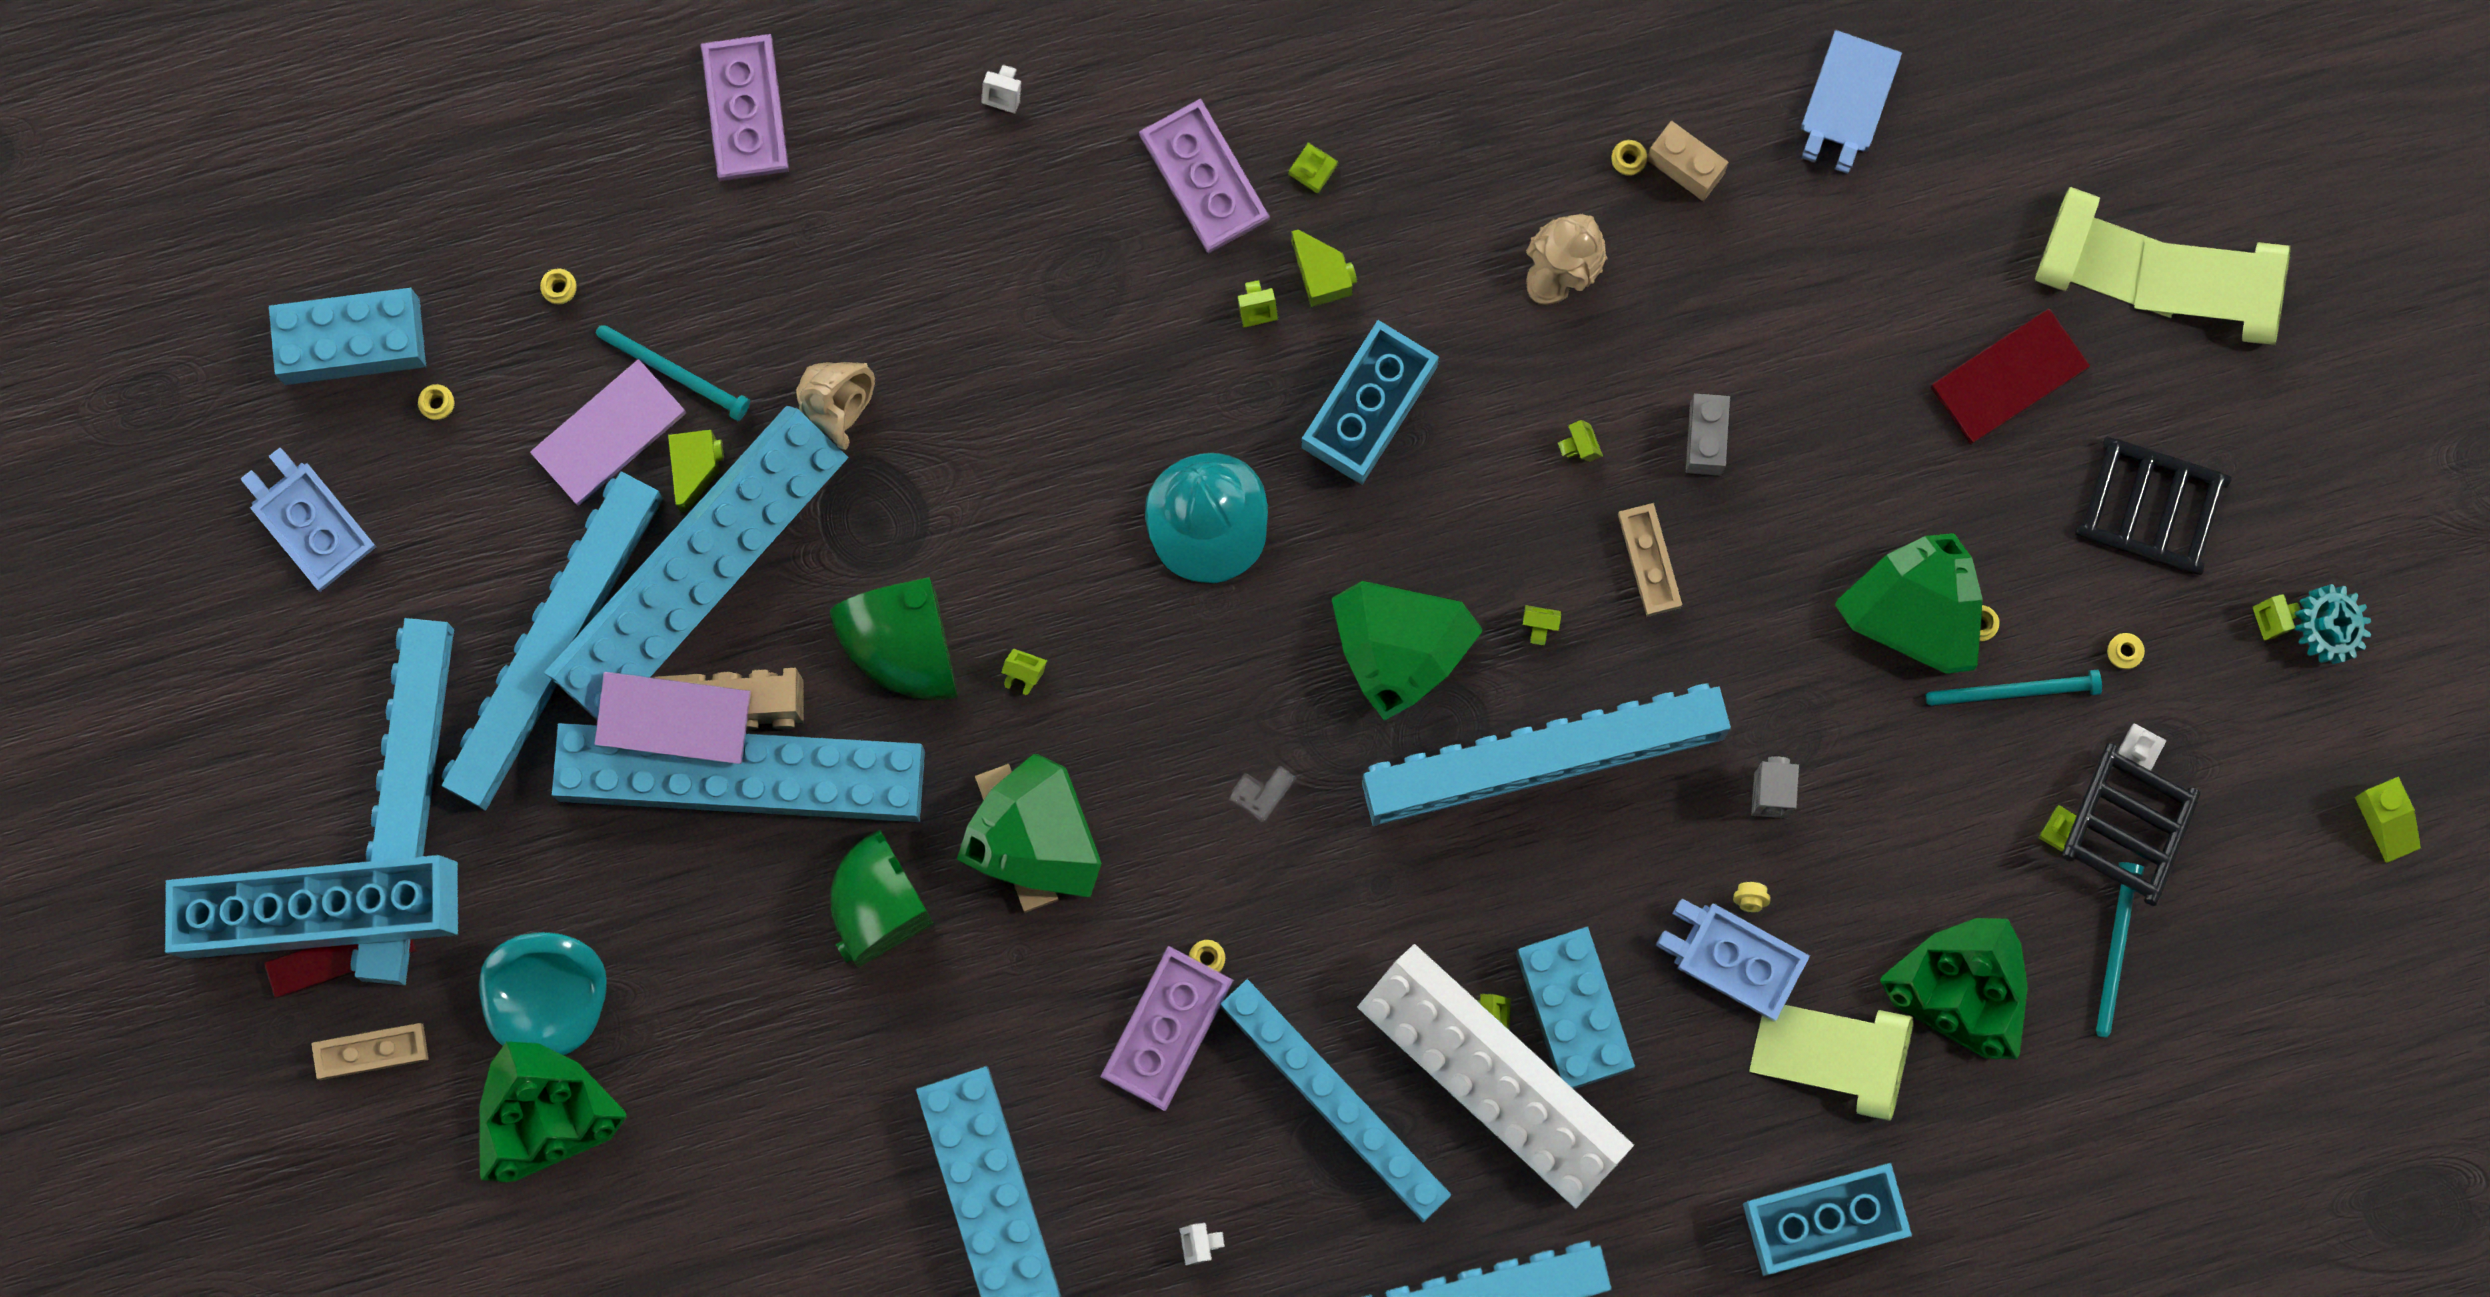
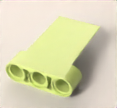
(2092, 251)
(2217, 285)
(1837, 1054)

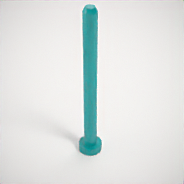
(737, 406)
(2091, 682)
(2116, 953)

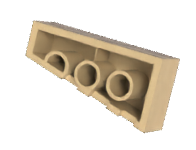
(772, 698)

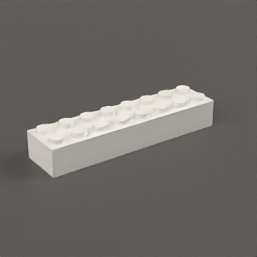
(1495, 1076)

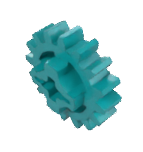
(2332, 624)

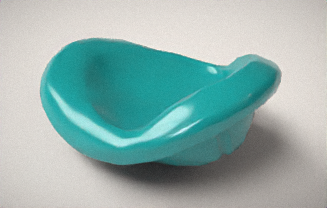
(1207, 517)
(543, 991)

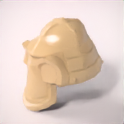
(1565, 256)
(835, 396)

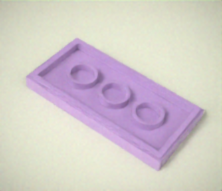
(744, 107)
(1204, 176)
(608, 432)
(672, 717)
(1167, 1028)

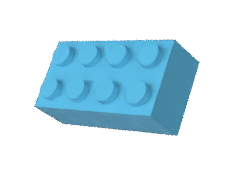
(347, 336)
(1370, 402)
(1575, 1009)
(1827, 1219)

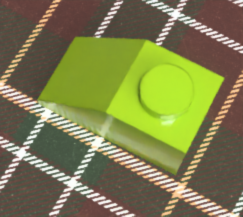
(1322, 269)
(693, 464)
(2390, 819)

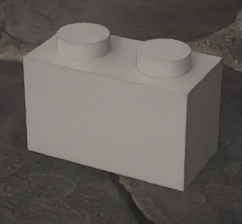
(1707, 434)
(1775, 788)

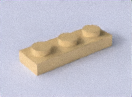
(1650, 559)
(370, 1051)

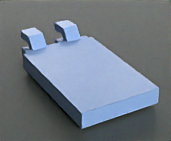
(1849, 97)
(308, 521)
(1735, 958)

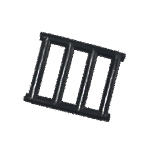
(2123, 540)
(2175, 829)

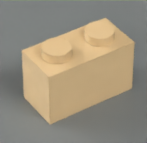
(1687, 161)

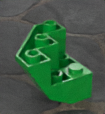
(1921, 603)
(1401, 641)
(1033, 832)
(1966, 986)
(540, 1112)

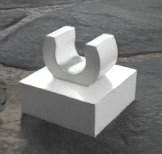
(1001, 89)
(2141, 746)
(1198, 1243)

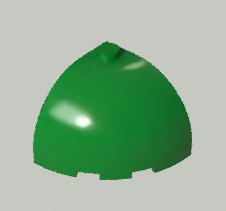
(898, 639)
(874, 902)

